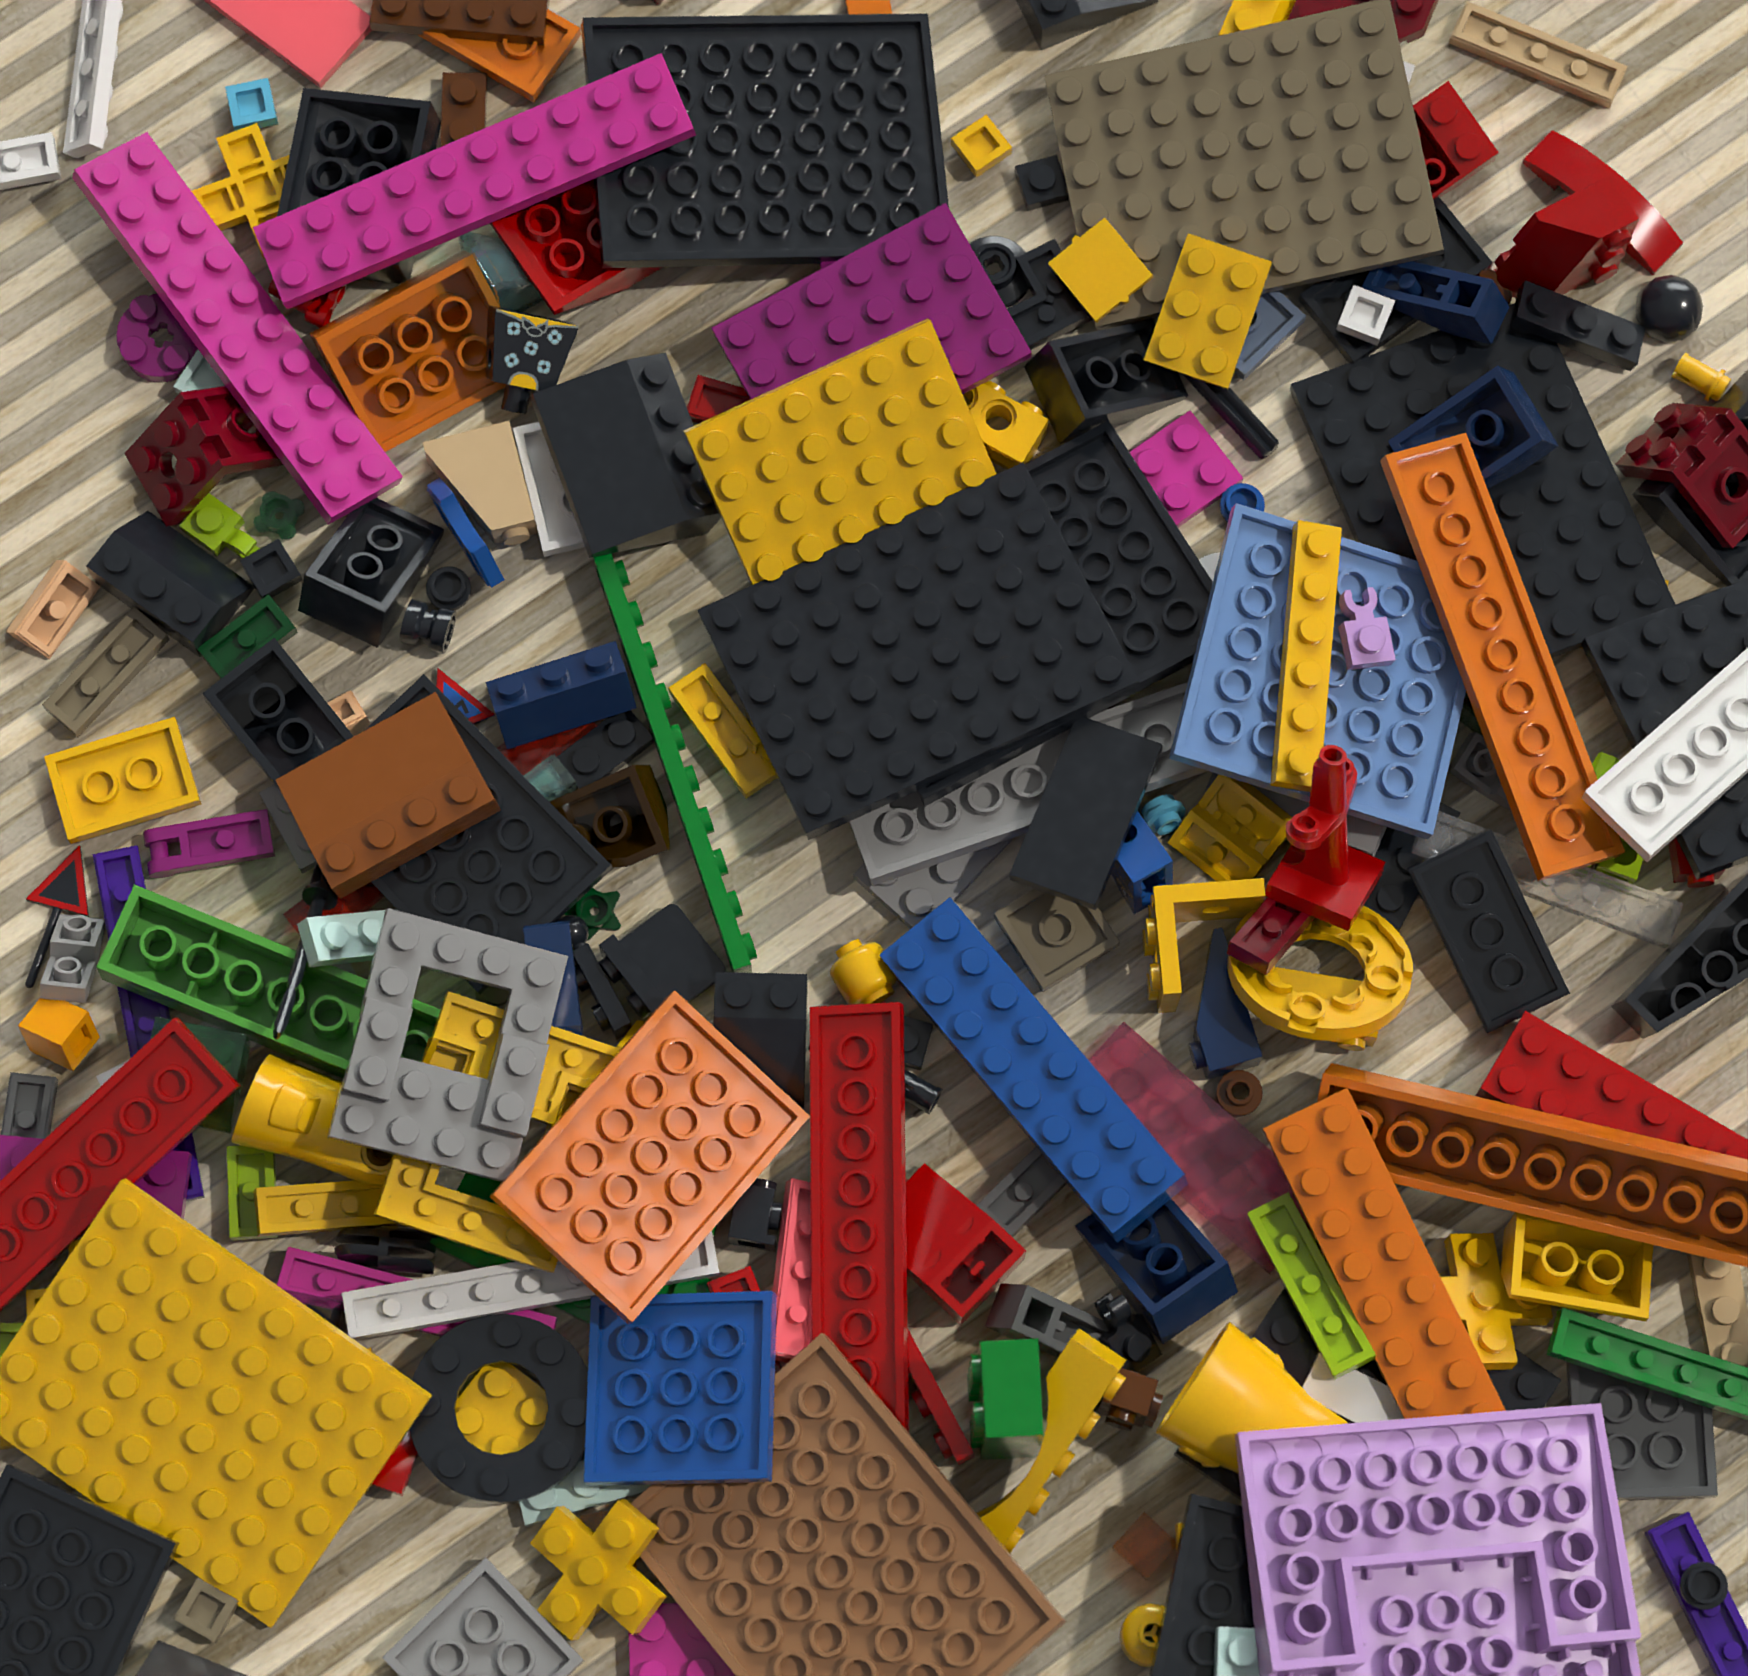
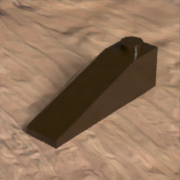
(620, 815)

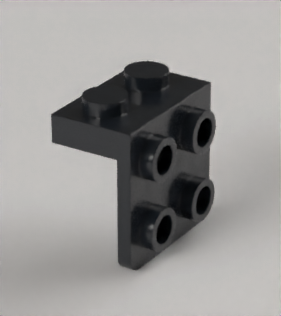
(660, 959)

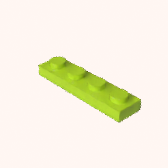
(1311, 1286)

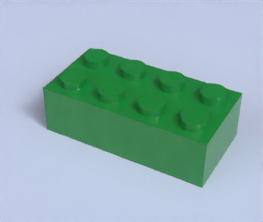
(1008, 1396)

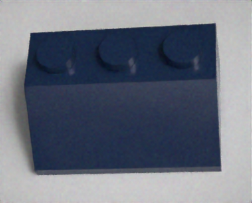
(561, 695)

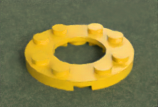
(1305, 1014)

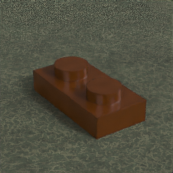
(462, 105)

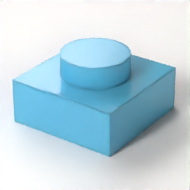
(251, 104)

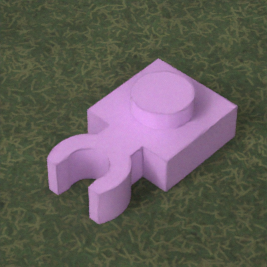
(1364, 638)

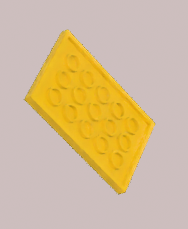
(840, 452)

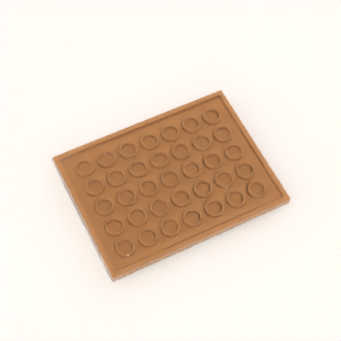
(848, 1554)

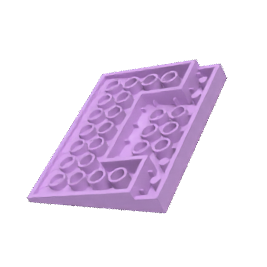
(1439, 1547)

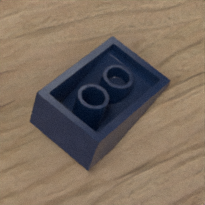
(1498, 422)
(1163, 1269)

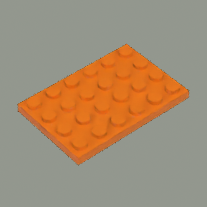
(650, 1157)

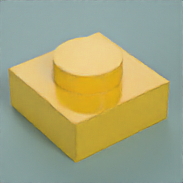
(981, 145)

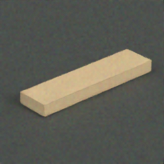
(1538, 54)

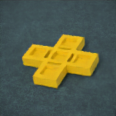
(253, 185)
(1482, 1299)
(598, 1569)

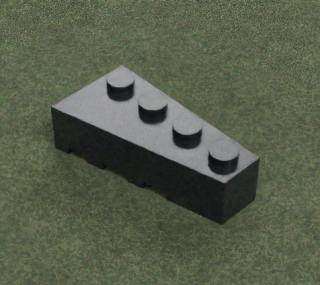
(1694, 968)

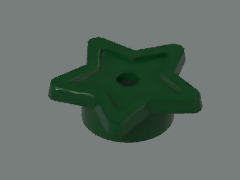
(605, 918)

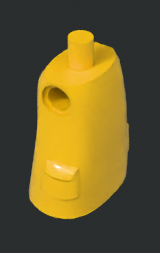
(291, 1116)
(1235, 1391)

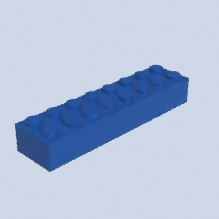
(1034, 1070)

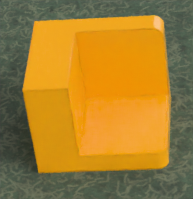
(59, 1032)

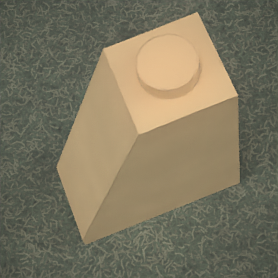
(486, 480)

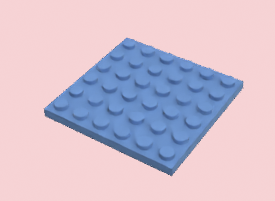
(1388, 719)

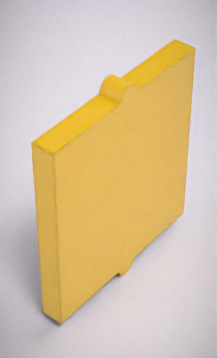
(1100, 270)

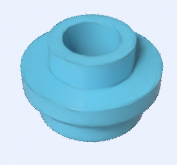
(1163, 814)

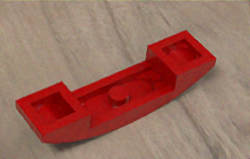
(1573, 167)

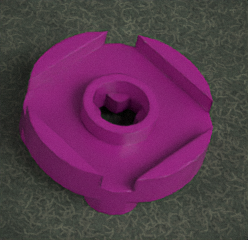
(139, 350)

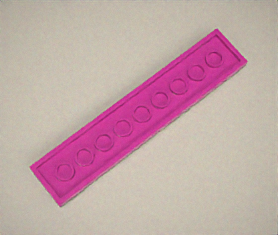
(474, 181)
(237, 327)

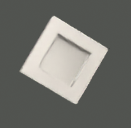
(1365, 315)

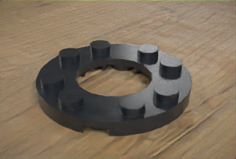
(516, 1474)

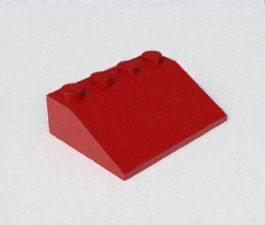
(560, 250)

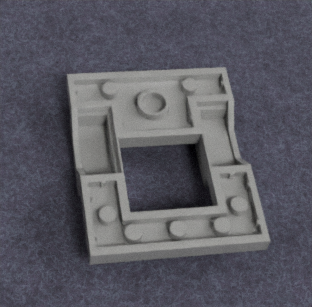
(433, 1110)

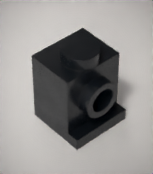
(754, 1217)

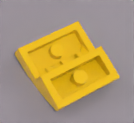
(1231, 831)

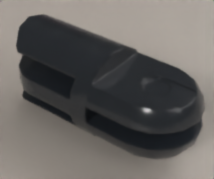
(389, 1248)

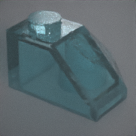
(501, 272)

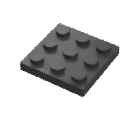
(1654, 1439)

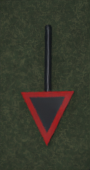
(63, 891)

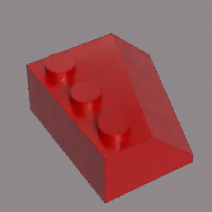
(1571, 241)

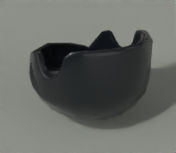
(1669, 308)

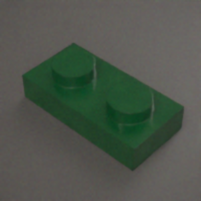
(246, 636)

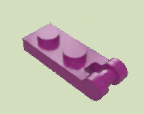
(210, 843)

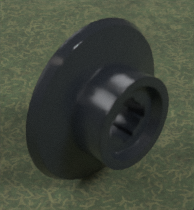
(1008, 280)

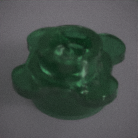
(271, 505)

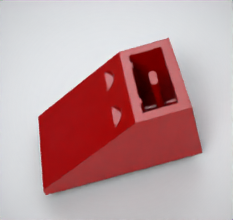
(1451, 140)
(954, 1245)

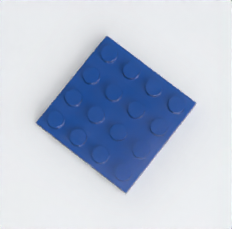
(682, 1390)

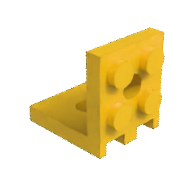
(1187, 904)

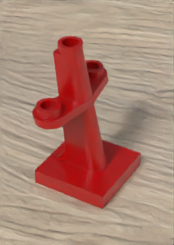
(1319, 868)

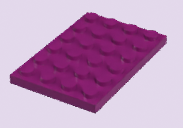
(874, 293)

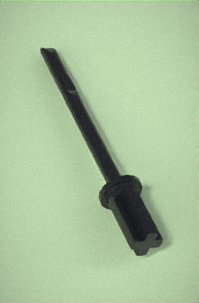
(319, 898)

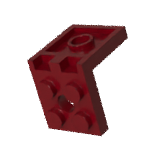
(207, 443)
(1697, 453)

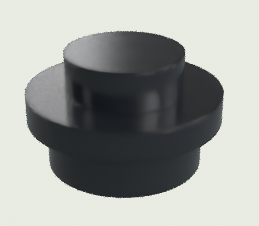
(448, 588)
(1703, 1585)

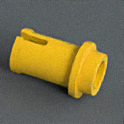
(1701, 377)

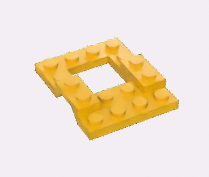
(466, 1044)

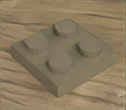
(1055, 935)

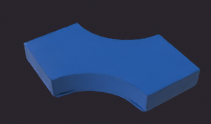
(464, 533)

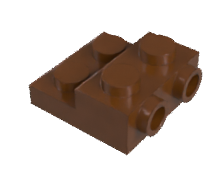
(1133, 1403)

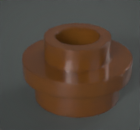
(1232, 1105)

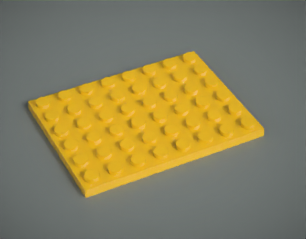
(201, 1401)

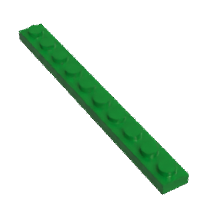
(681, 779)

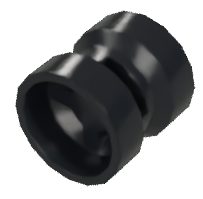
(432, 627)

